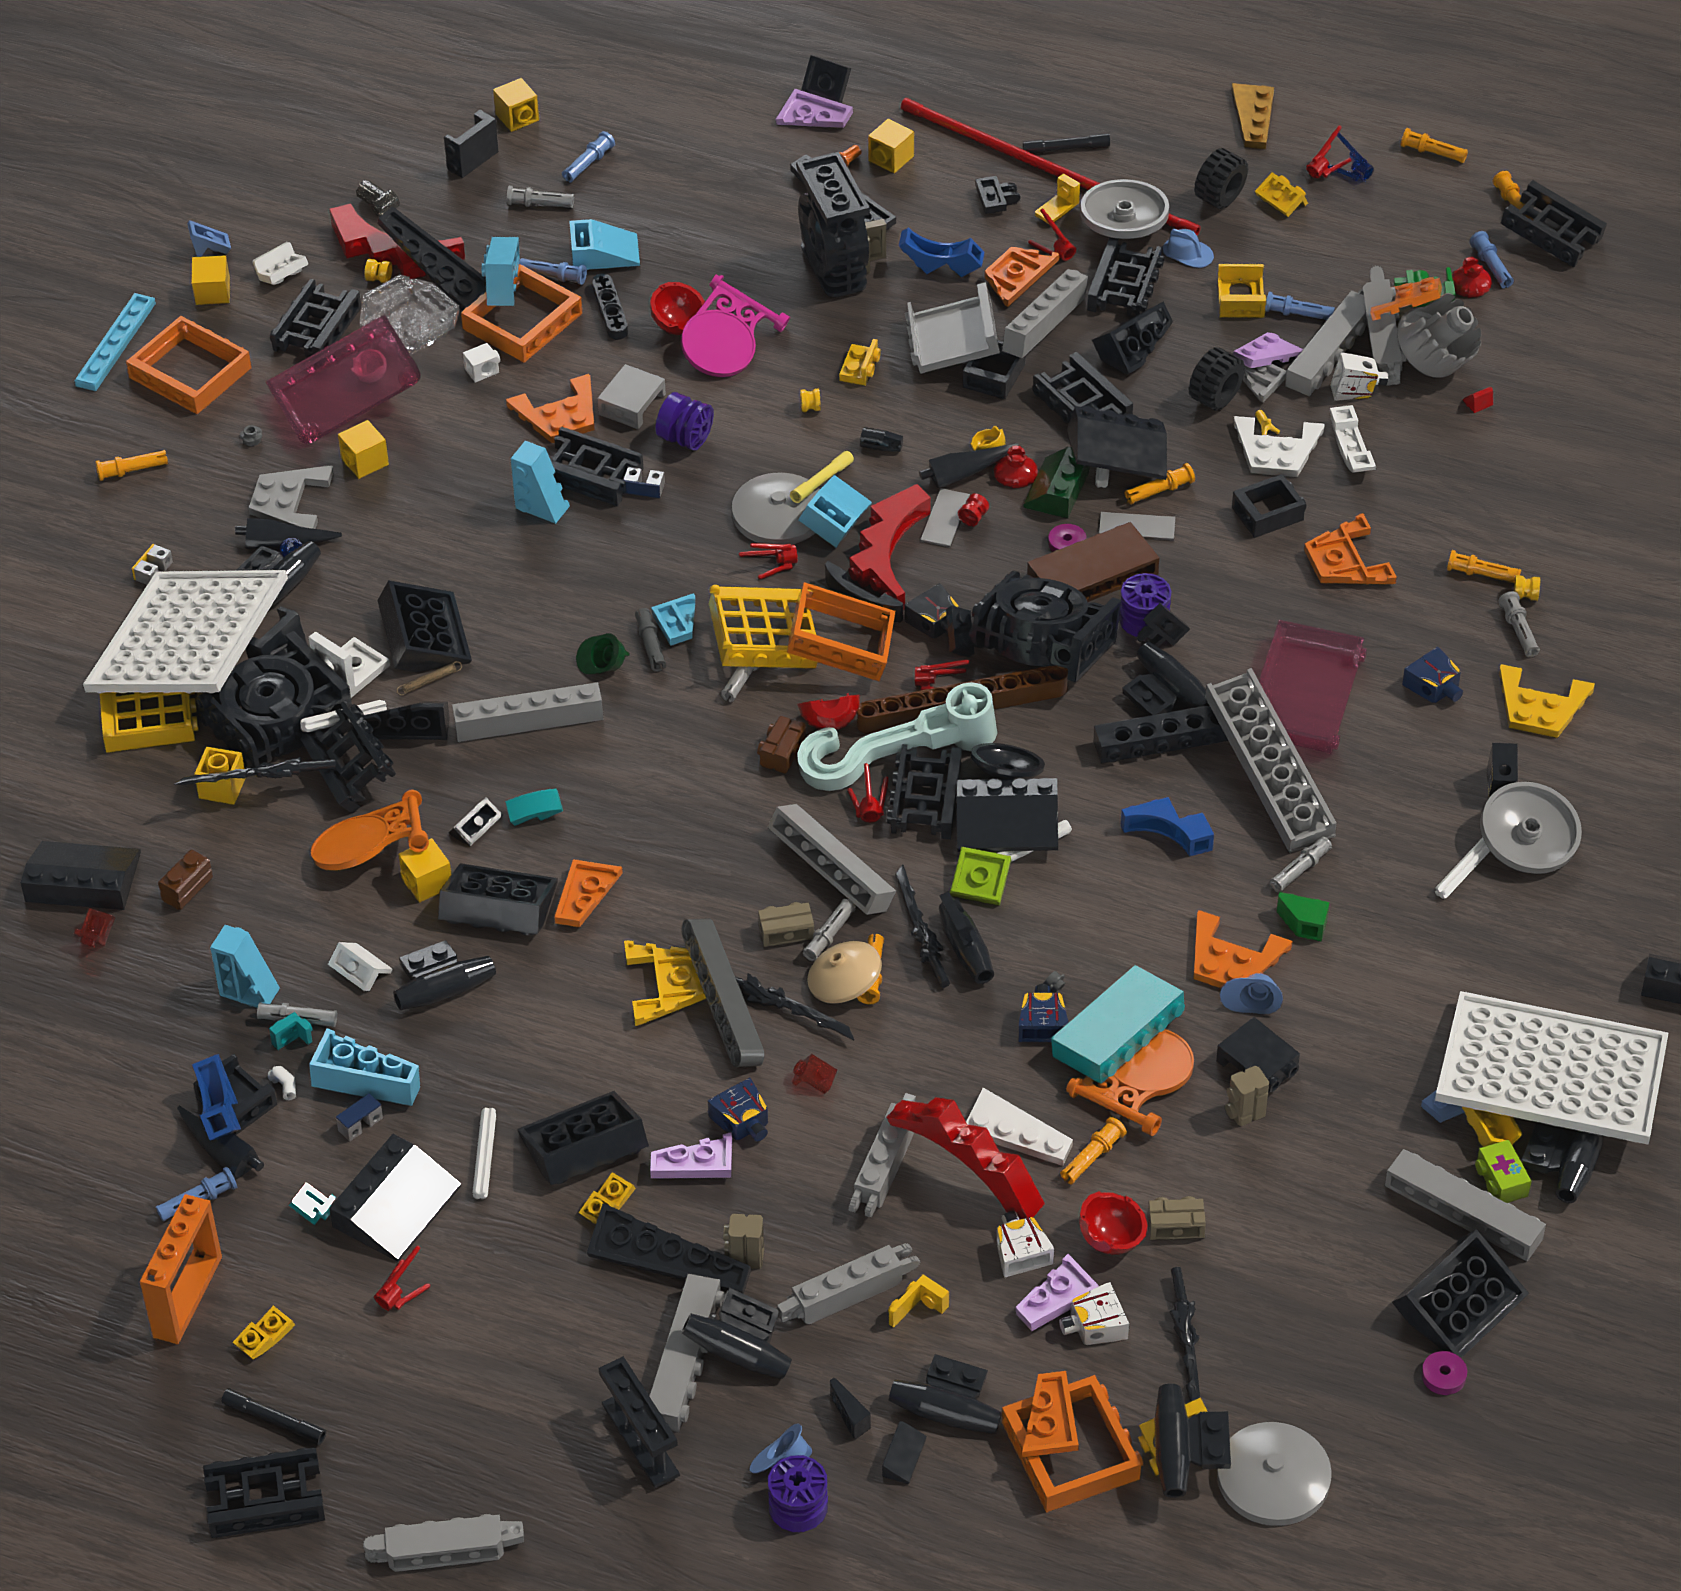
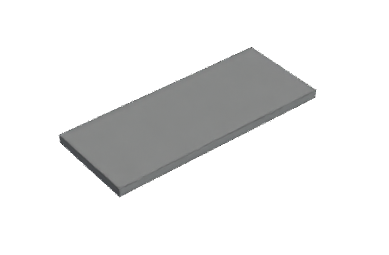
(944, 518)
(1148, 525)

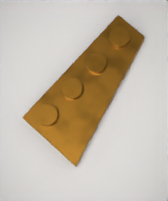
(1253, 113)

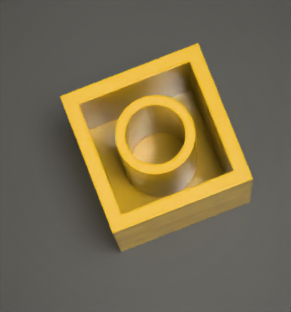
(516, 104)
(891, 146)
(210, 280)
(363, 449)
(215, 761)
(424, 871)

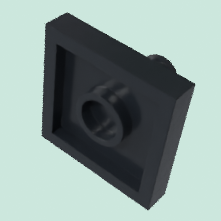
(826, 78)

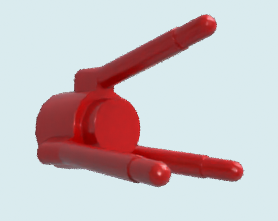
(1320, 164)
(1062, 245)
(784, 554)
(927, 674)
(869, 809)
(390, 1292)

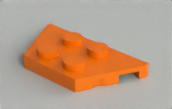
(1017, 271)

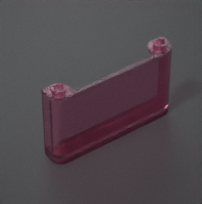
(344, 380)
(1310, 681)

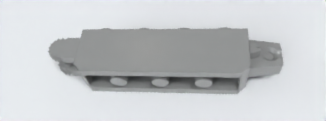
(1383, 331)
(881, 1164)
(848, 1284)
(443, 1542)

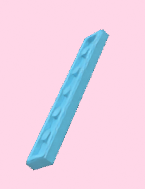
(115, 342)

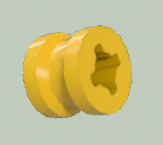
(810, 400)

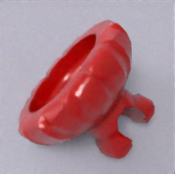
(1471, 279)
(1016, 469)

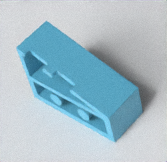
(535, 485)

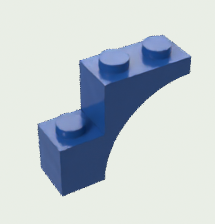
(930, 255)
(1160, 817)
(217, 1098)

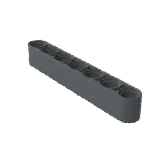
(722, 992)

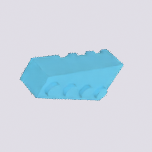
(361, 1070)

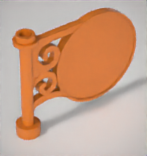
(366, 835)
(1151, 1072)

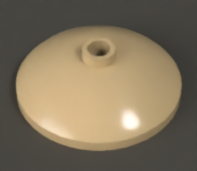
(844, 972)

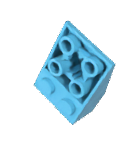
(602, 245)
(834, 510)

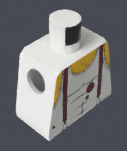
(1356, 377)
(1022, 1245)
(1097, 1317)

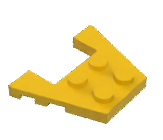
(1538, 710)
(675, 979)

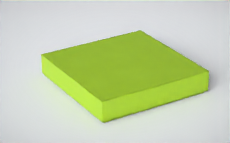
(980, 876)

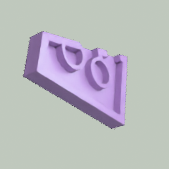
(813, 110)
(1265, 349)
(702, 1160)
(1055, 1294)

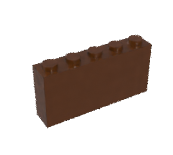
(1099, 563)

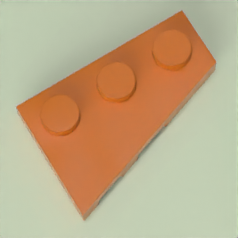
(584, 890)
(1051, 1418)

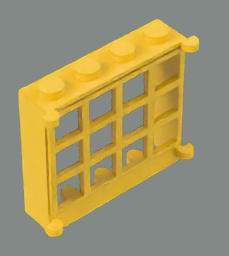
(757, 655)
(146, 736)

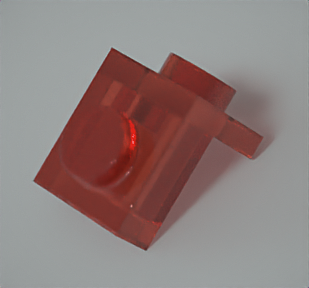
(95, 928)
(815, 1073)

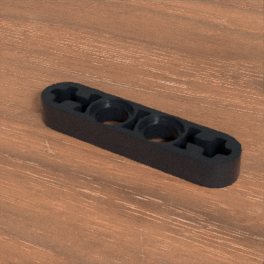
(610, 306)

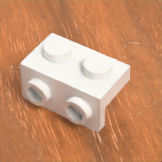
(278, 264)

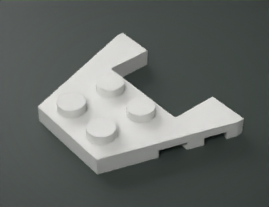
(1276, 454)

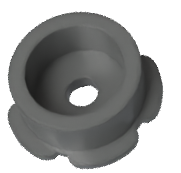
(251, 435)
(1055, 982)

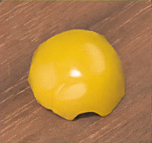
(988, 439)

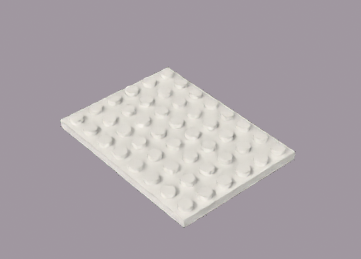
(186, 631)
(1553, 1067)

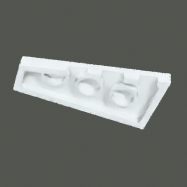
(1018, 1129)

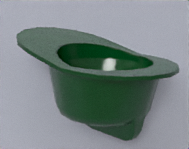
(600, 654)

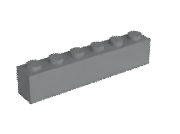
(1045, 313)
(1326, 346)
(527, 712)
(831, 859)
(1465, 1204)
(681, 1355)

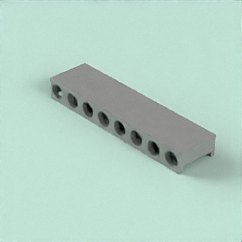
(1271, 761)

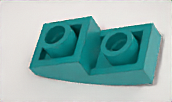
(534, 804)

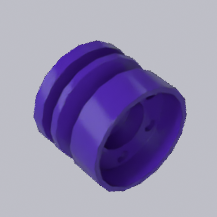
(684, 421)
(1139, 597)
(797, 1493)

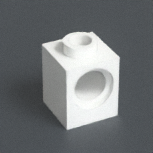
(481, 362)

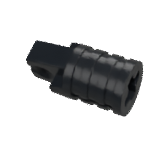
(881, 440)

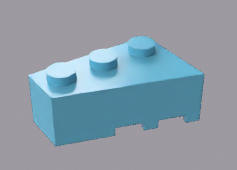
(500, 269)
(241, 968)

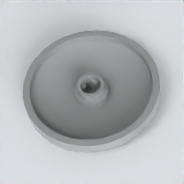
(1124, 208)
(767, 513)
(1530, 827)
(1275, 1474)

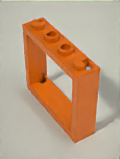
(541, 334)
(141, 371)
(833, 652)
(172, 1311)
(1086, 1486)

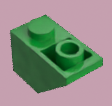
(1303, 915)

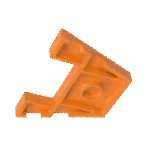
(1410, 294)
(571, 413)
(1338, 561)
(1223, 961)

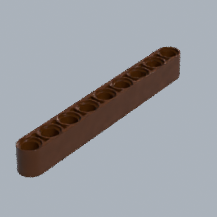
(1006, 691)

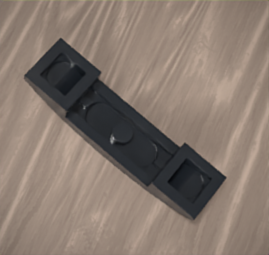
(837, 581)

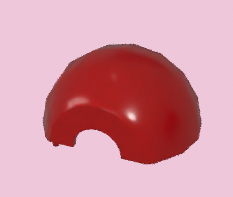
(674, 306)
(830, 713)
(1112, 1223)

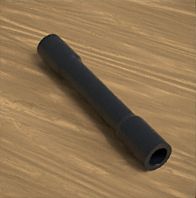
(1091, 141)
(300, 1427)

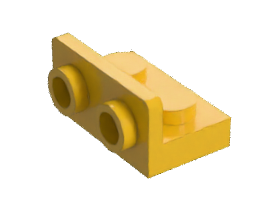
(1280, 194)
(860, 363)

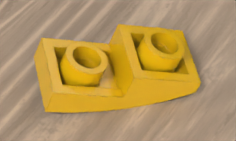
(613, 1193)
(265, 1334)

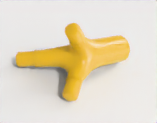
(1265, 423)

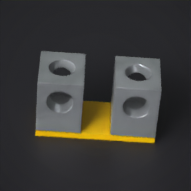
(150, 562)

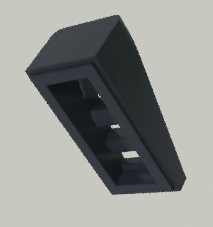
(851, 1410)

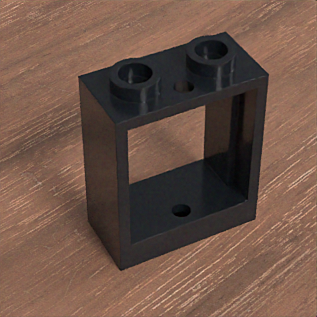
(990, 382)
(1262, 524)

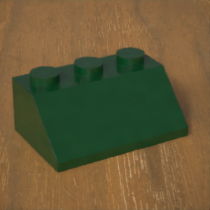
(1057, 484)

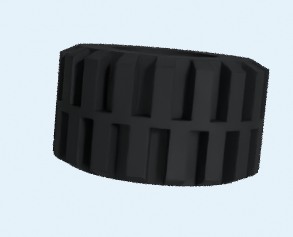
(1221, 178)
(1216, 378)

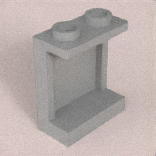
(630, 395)

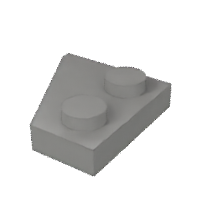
(1264, 380)

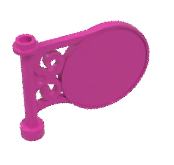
(721, 341)

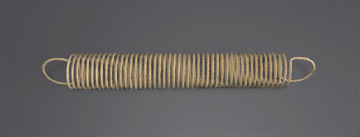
(427, 678)

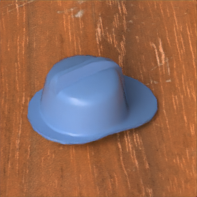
(1187, 249)
(1252, 994)
(787, 1445)

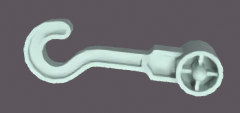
(963, 720)

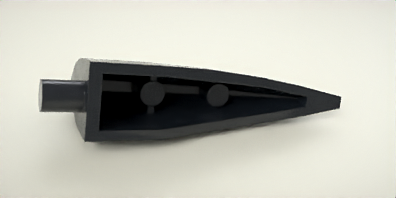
(957, 466)
(272, 533)
(227, 1151)

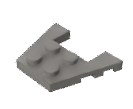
(280, 492)

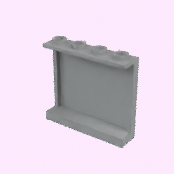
(952, 332)

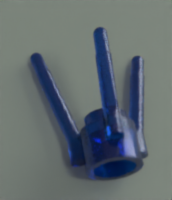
(1360, 166)

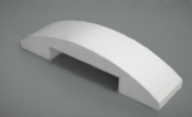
(1349, 439)

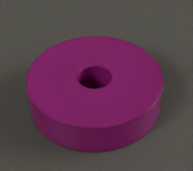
(1064, 532)
(1441, 1383)

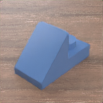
(206, 237)

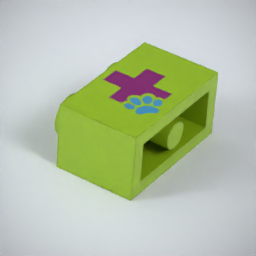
(1503, 1172)

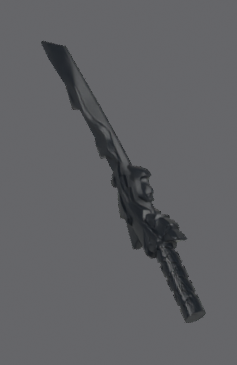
(278, 770)
(930, 945)
(776, 997)
(1182, 1317)

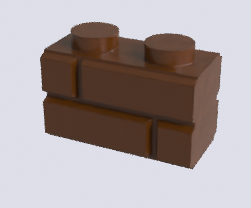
(781, 744)
(185, 879)

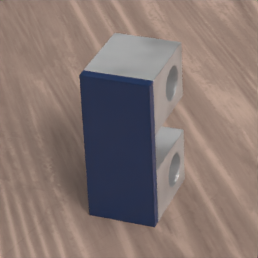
(651, 488)
(363, 1109)

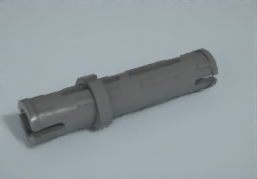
(648, 632)

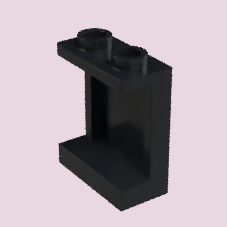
(473, 146)
(276, 636)
(1260, 1047)
(252, 1097)

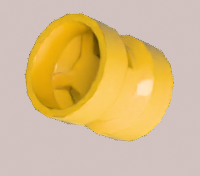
(378, 270)
(1527, 587)

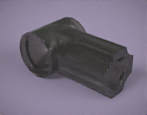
(377, 198)

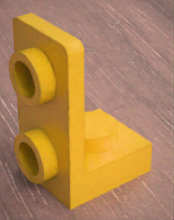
(1067, 198)
(923, 1289)

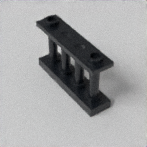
(639, 1422)

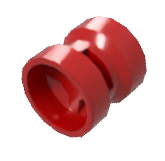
(973, 510)

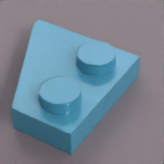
(676, 618)

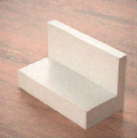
(357, 964)

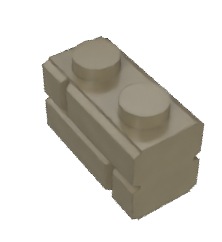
(786, 924)
(1247, 1096)
(1176, 1218)
(745, 1239)

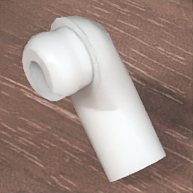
(281, 1075)

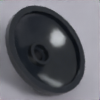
(1007, 761)

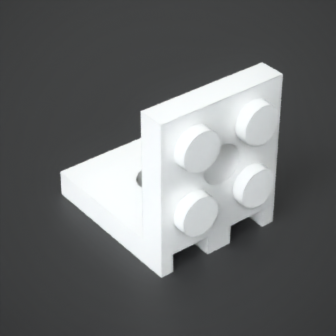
(351, 653)

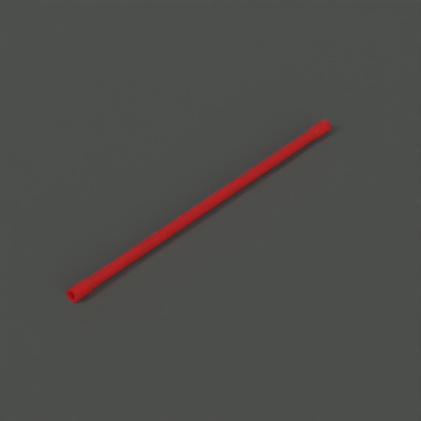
(919, 110)

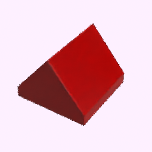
(1479, 400)

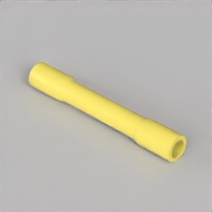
(806, 488)

